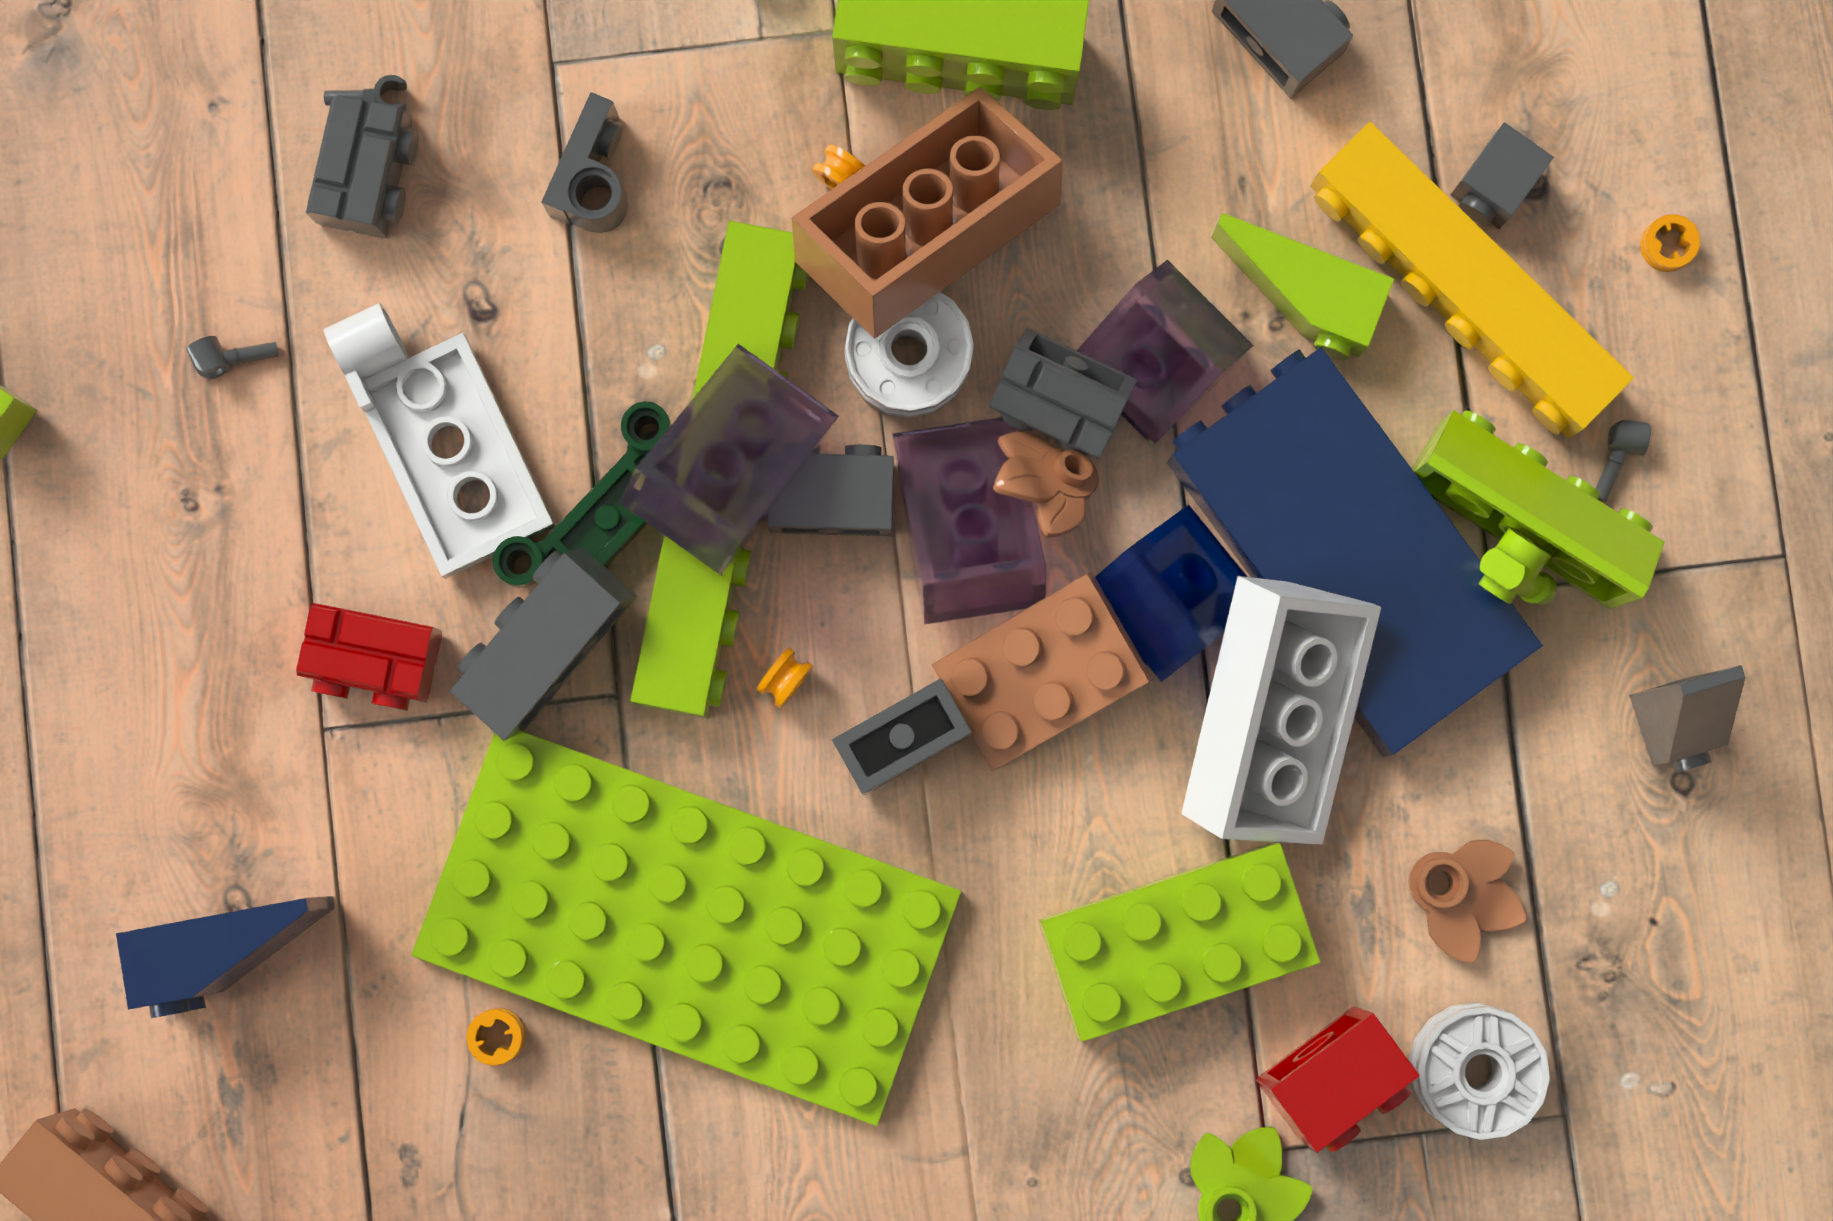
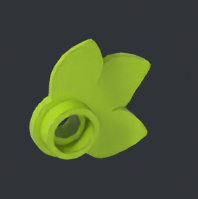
(1249, 1175)

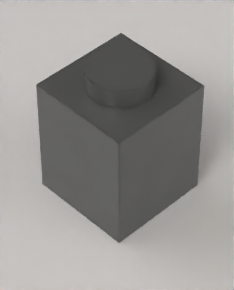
(1501, 177)

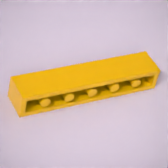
(1469, 282)

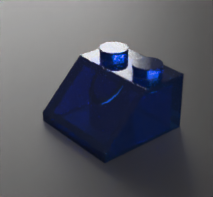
(1172, 591)

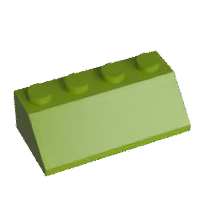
(1509, 487)

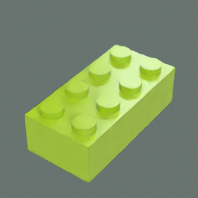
(964, 44)
(1179, 941)

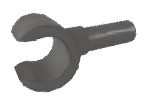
(386, 83)
(213, 362)
(1623, 438)

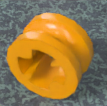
(837, 167)
(1688, 239)
(784, 678)
(504, 1053)

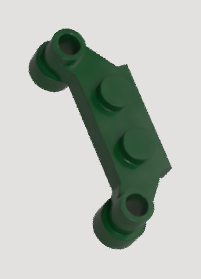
(598, 519)

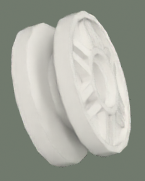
(920, 387)
(1516, 1078)

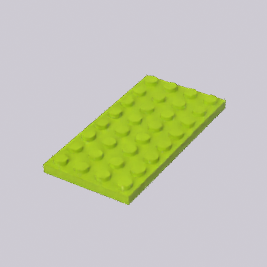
(687, 924)

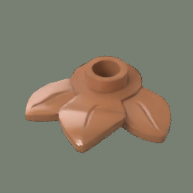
(1049, 477)
(1473, 900)

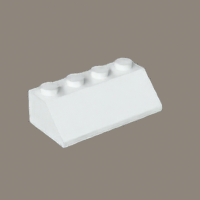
(1279, 712)

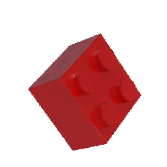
(1339, 1080)

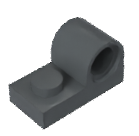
(579, 170)

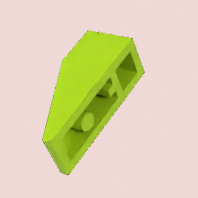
(1312, 289)

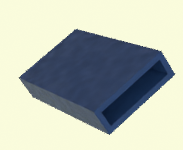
(1327, 502)

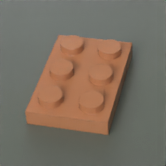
(1042, 671)

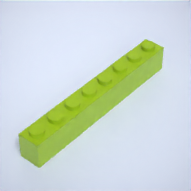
(689, 600)

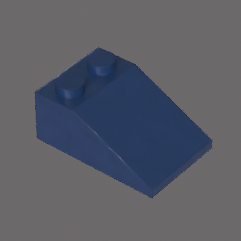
(184, 960)

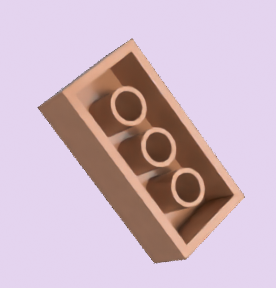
(927, 211)
(78, 1173)

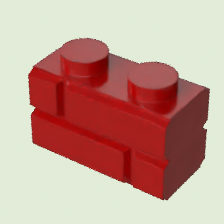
(368, 654)

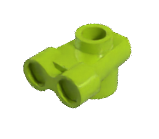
(1516, 569)

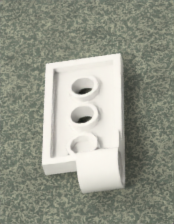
(408, 405)

